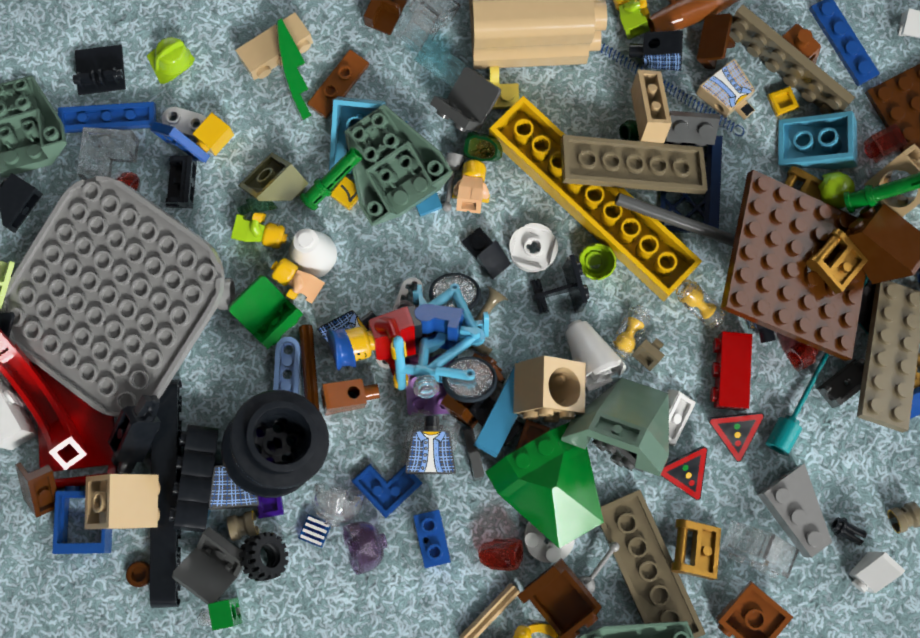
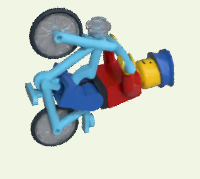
(423, 330)

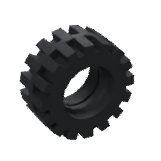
(275, 556)

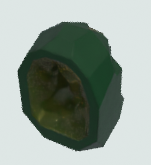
(482, 147)

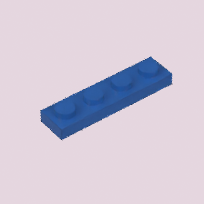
(844, 41)
(108, 116)

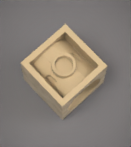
(907, 161)
(543, 374)
(122, 501)

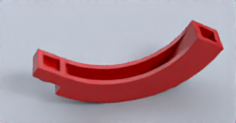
(54, 421)

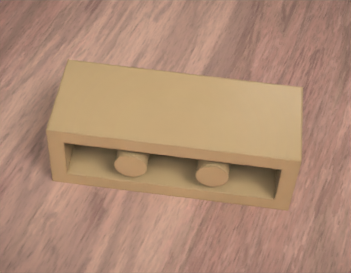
(262, 53)
(650, 106)

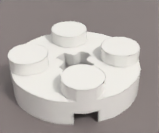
(545, 241)
(544, 552)

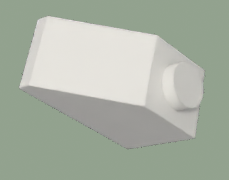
(875, 572)

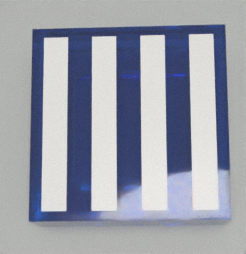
(314, 531)

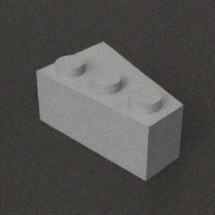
(797, 510)

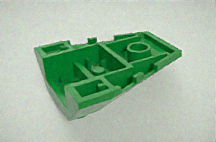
(550, 486)

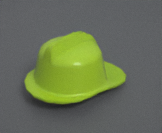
(170, 59)

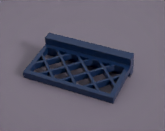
(712, 195)

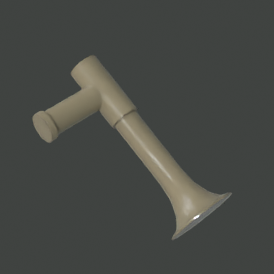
(493, 299)

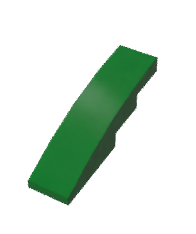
(290, 61)

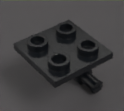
(578, 292)

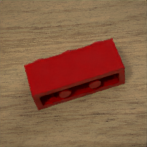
(732, 371)

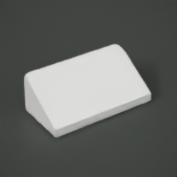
(679, 411)

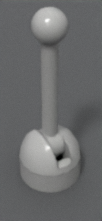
(455, 162)
(588, 581)

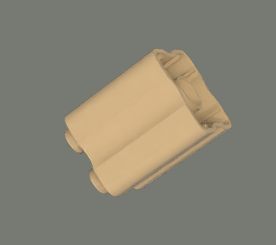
(535, 32)

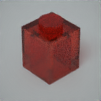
(885, 143)

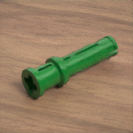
(324, 186)
(871, 195)

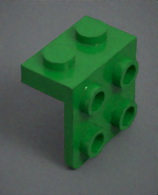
(264, 311)

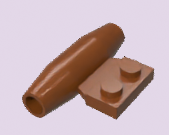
(685, 13)

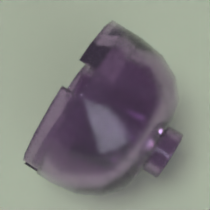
(364, 545)

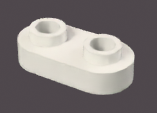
(184, 120)

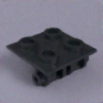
(99, 70)

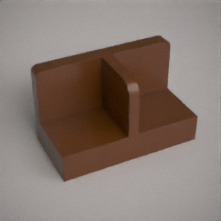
(384, 14)
(715, 39)
(37, 488)

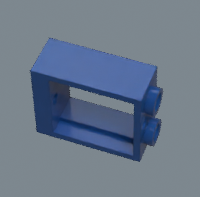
(430, 526)
(60, 531)

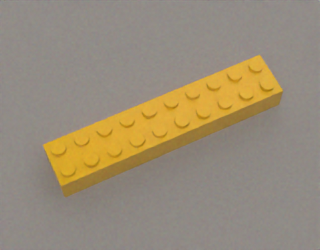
(636, 239)

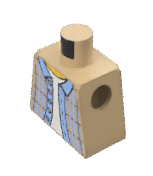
(728, 91)

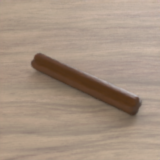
(309, 364)

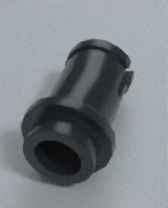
(847, 530)

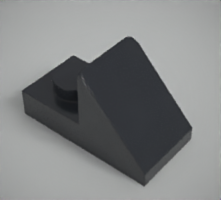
(486, 252)

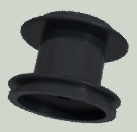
(298, 421)

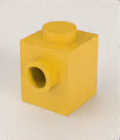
(213, 134)

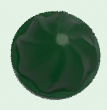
(629, 131)

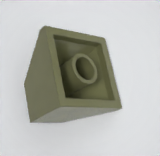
(274, 180)

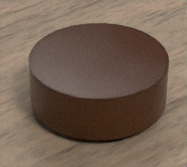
(138, 574)

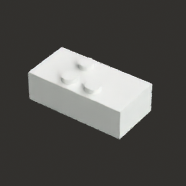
(14, 422)

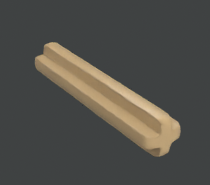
(491, 612)

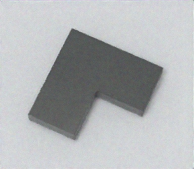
(474, 455)

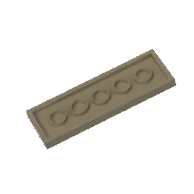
(789, 63)
(633, 164)
(891, 357)
(647, 563)

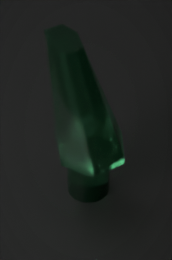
(256, 206)

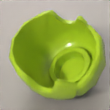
(834, 187)
(594, 255)

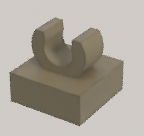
(649, 354)

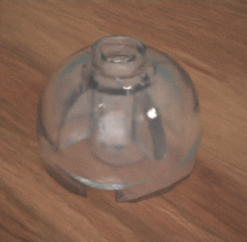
(336, 503)

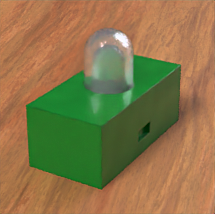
(221, 614)

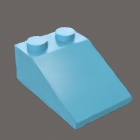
(344, 115)
(819, 141)

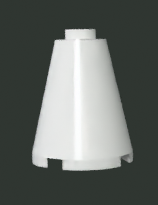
(313, 252)
(591, 349)

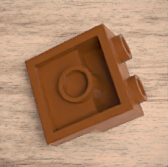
(753, 615)

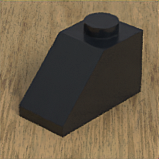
(16, 201)

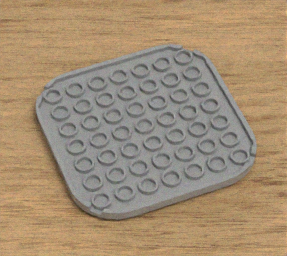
(112, 294)

